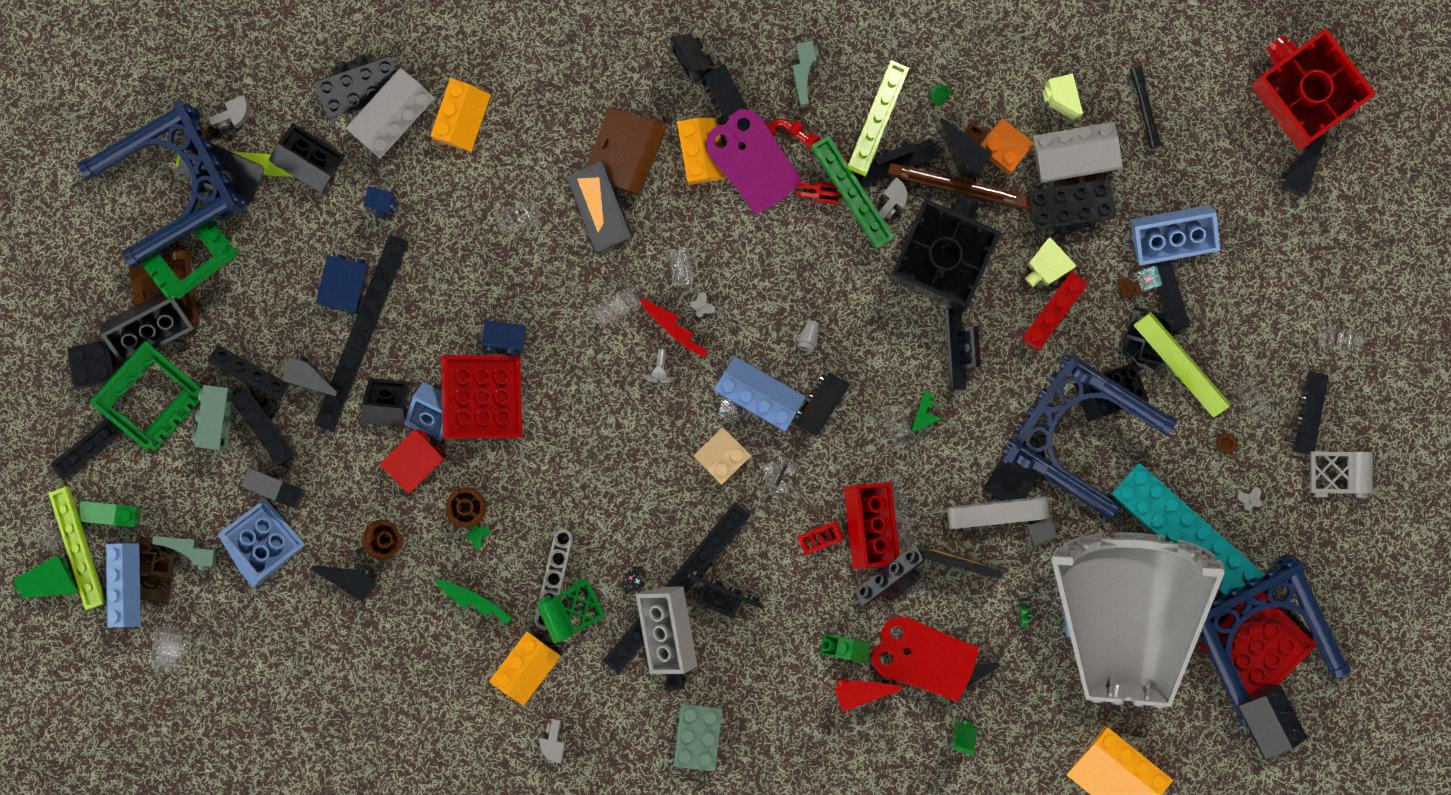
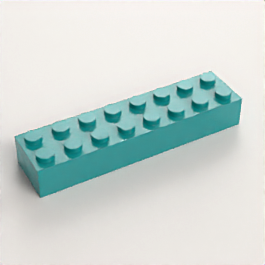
(1169, 516)

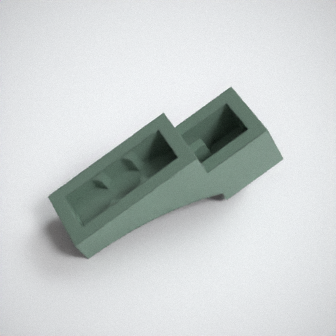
(807, 57)
(201, 557)

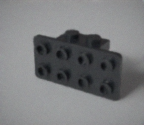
(353, 83)
(242, 172)
(1072, 207)

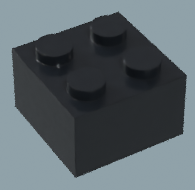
(91, 364)

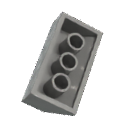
(390, 113)
(1077, 152)
(666, 630)

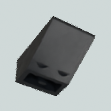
(1125, 376)

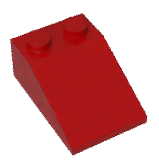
(858, 692)

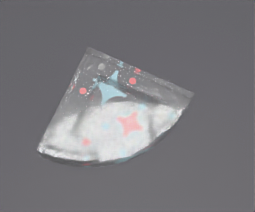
(728, 410)

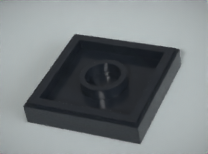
(1010, 481)

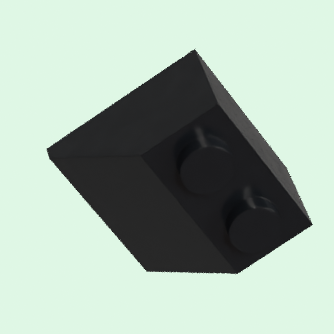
(385, 402)

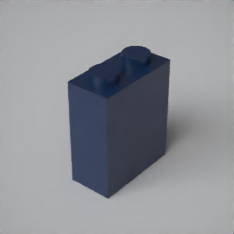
(343, 283)

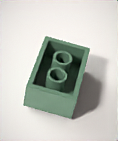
(213, 418)
(698, 737)

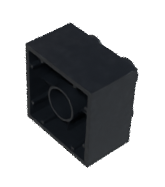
(946, 252)

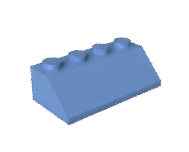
(1175, 234)
(759, 394)
(122, 585)

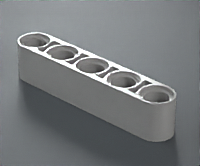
(998, 512)
(554, 568)

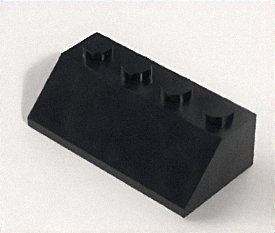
(152, 320)

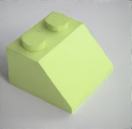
(1063, 96)

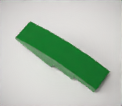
(466, 597)

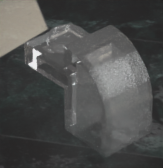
(616, 307)

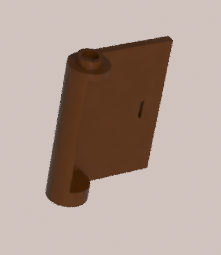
(629, 148)
(144, 287)

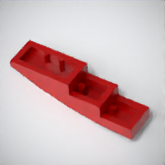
(667, 322)

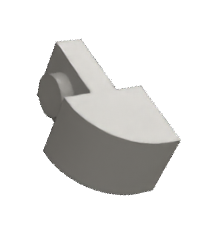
(237, 113)
(896, 196)
(552, 747)

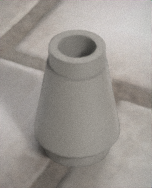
(809, 336)

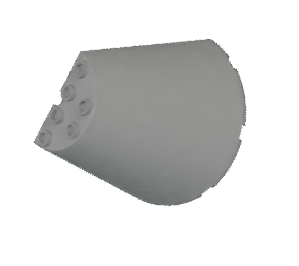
(1134, 612)

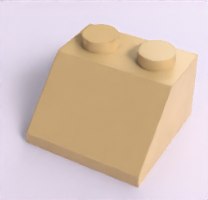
(722, 456)

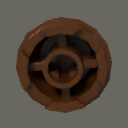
(465, 507)
(381, 540)

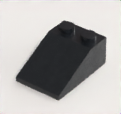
(690, 56)
(966, 152)

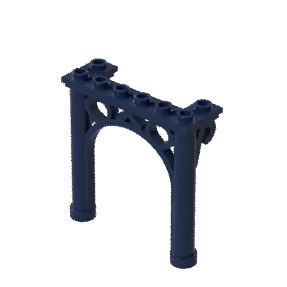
(183, 118)
(1053, 470)
(1286, 568)

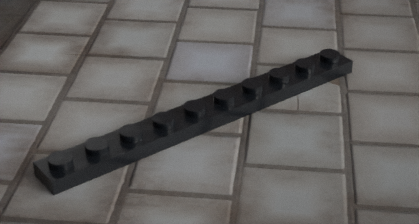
(362, 331)
(697, 561)

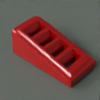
(838, 532)

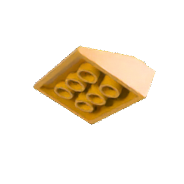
(1116, 768)

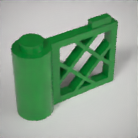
(555, 614)

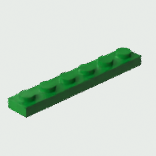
(852, 192)

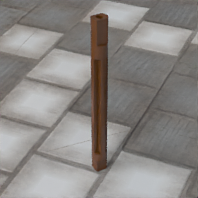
(959, 186)

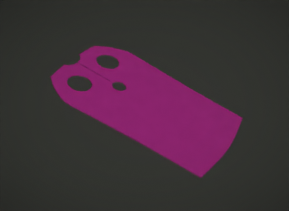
(758, 171)

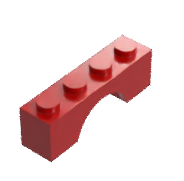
(1054, 311)

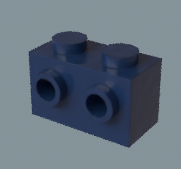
(380, 202)
(503, 337)

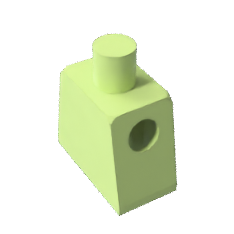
(1049, 264)

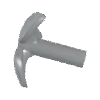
(659, 373)

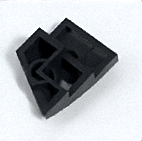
(1138, 348)

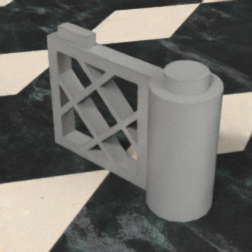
(1358, 476)

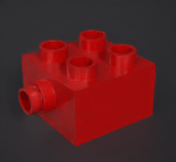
(1311, 87)

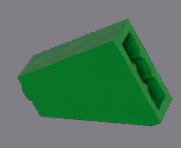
(47, 580)

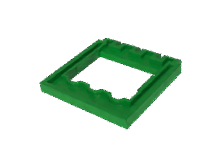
(168, 281)
(123, 380)

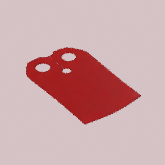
(935, 661)

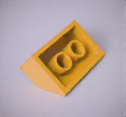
(460, 115)
(697, 162)
(525, 668)

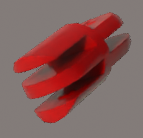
(819, 191)

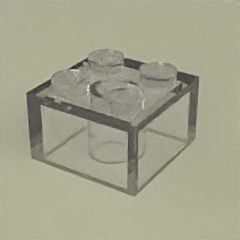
(169, 649)

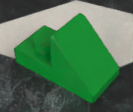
(922, 418)

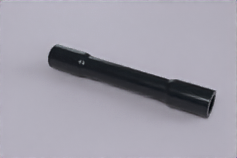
(1140, 86)

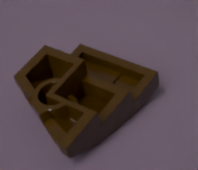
(154, 568)

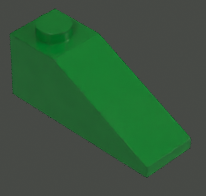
(109, 514)
(964, 737)

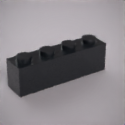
(725, 96)
(263, 426)

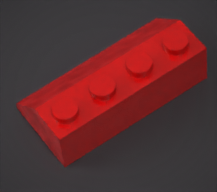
(871, 524)

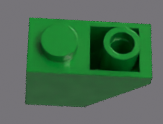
(844, 648)

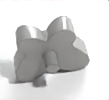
(701, 305)
(1250, 500)

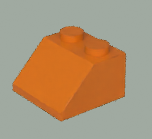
(1007, 146)

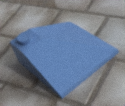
(260, 542)

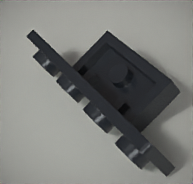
(904, 154)
(962, 348)
(248, 372)
(1311, 411)
(892, 578)
(719, 598)

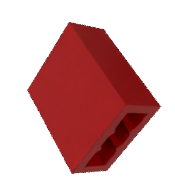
(412, 460)

